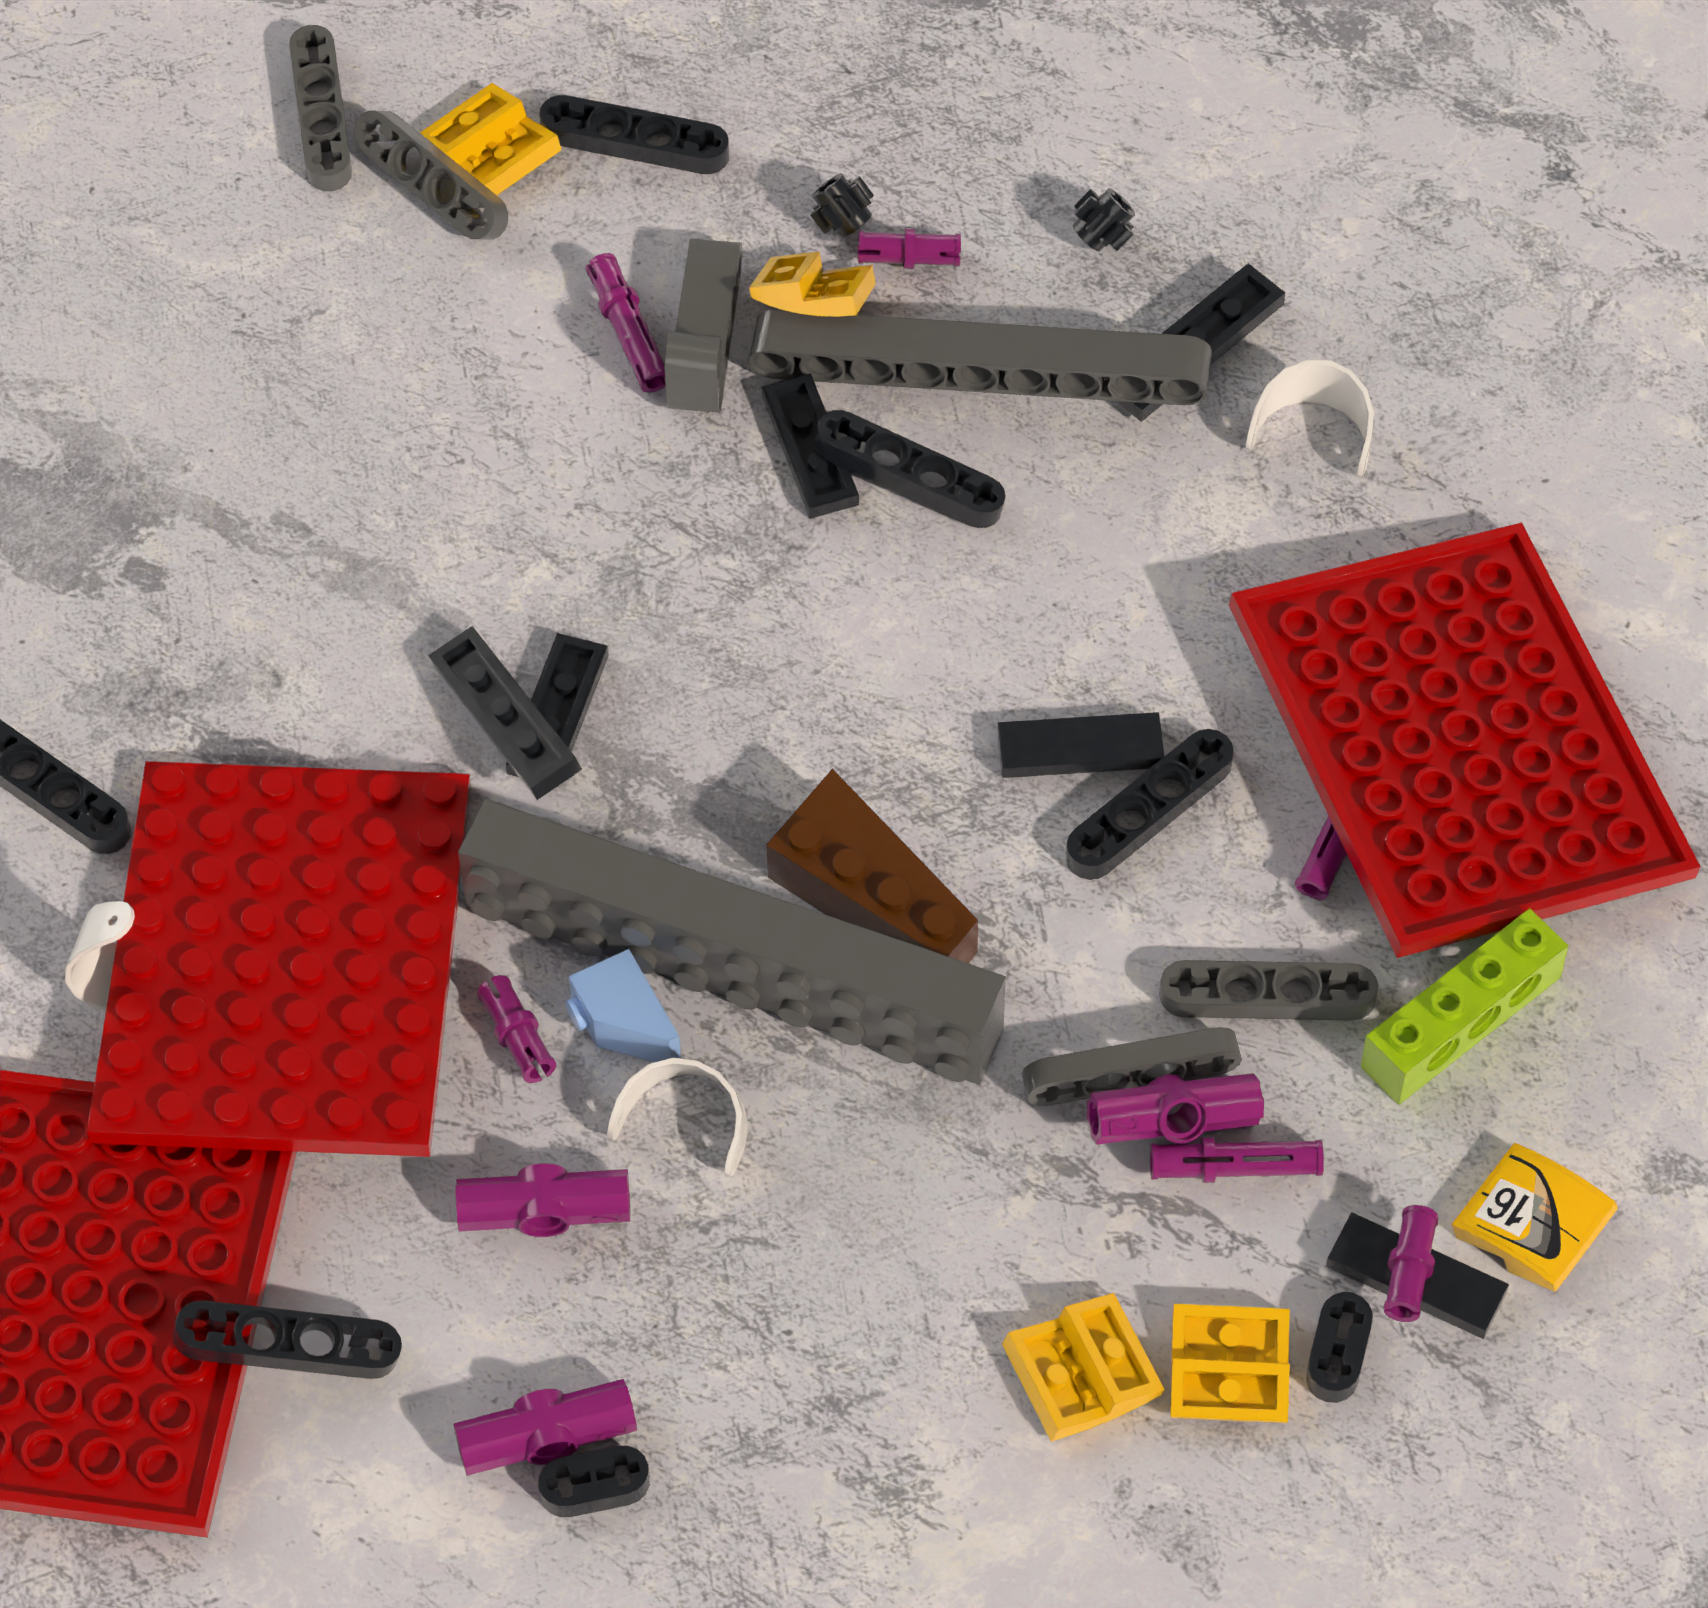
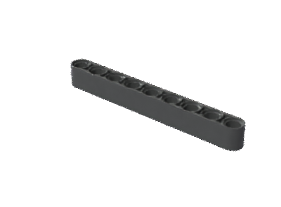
(982, 357)

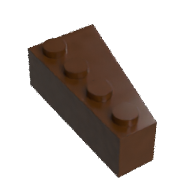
(861, 872)

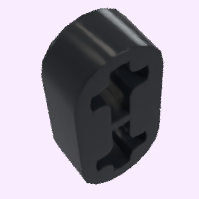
(1351, 1350)
(594, 1481)

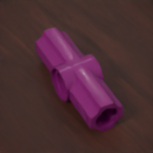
(1206, 1107)
(543, 1200)
(545, 1426)

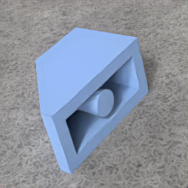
(621, 1010)

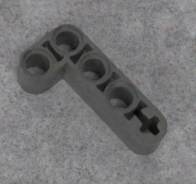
(704, 327)

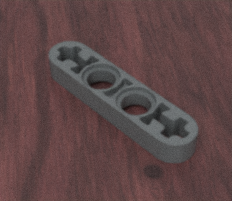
(320, 107)
(433, 169)
(1268, 999)
(1130, 1065)

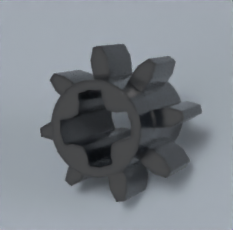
(842, 205)
(1104, 220)

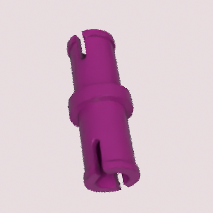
(909, 248)
(516, 1029)
(1411, 1263)

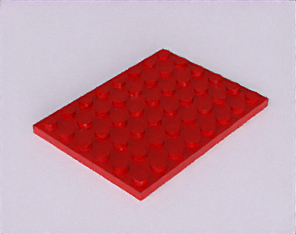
(1461, 738)
(283, 960)
(92, 1275)

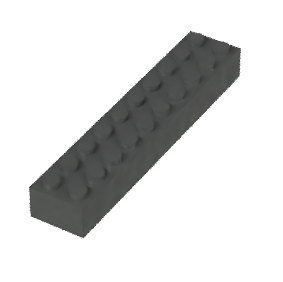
(733, 942)

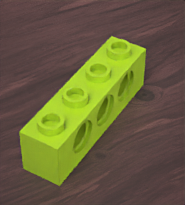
(1464, 1006)

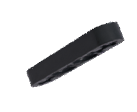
(637, 127)
(914, 461)
(55, 776)
(1155, 808)
(287, 1329)

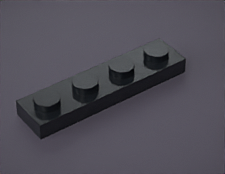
(1224, 319)
(505, 713)

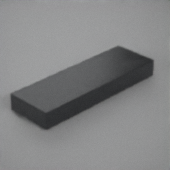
(795, 414)
(568, 685)
(1080, 744)
(1451, 1294)

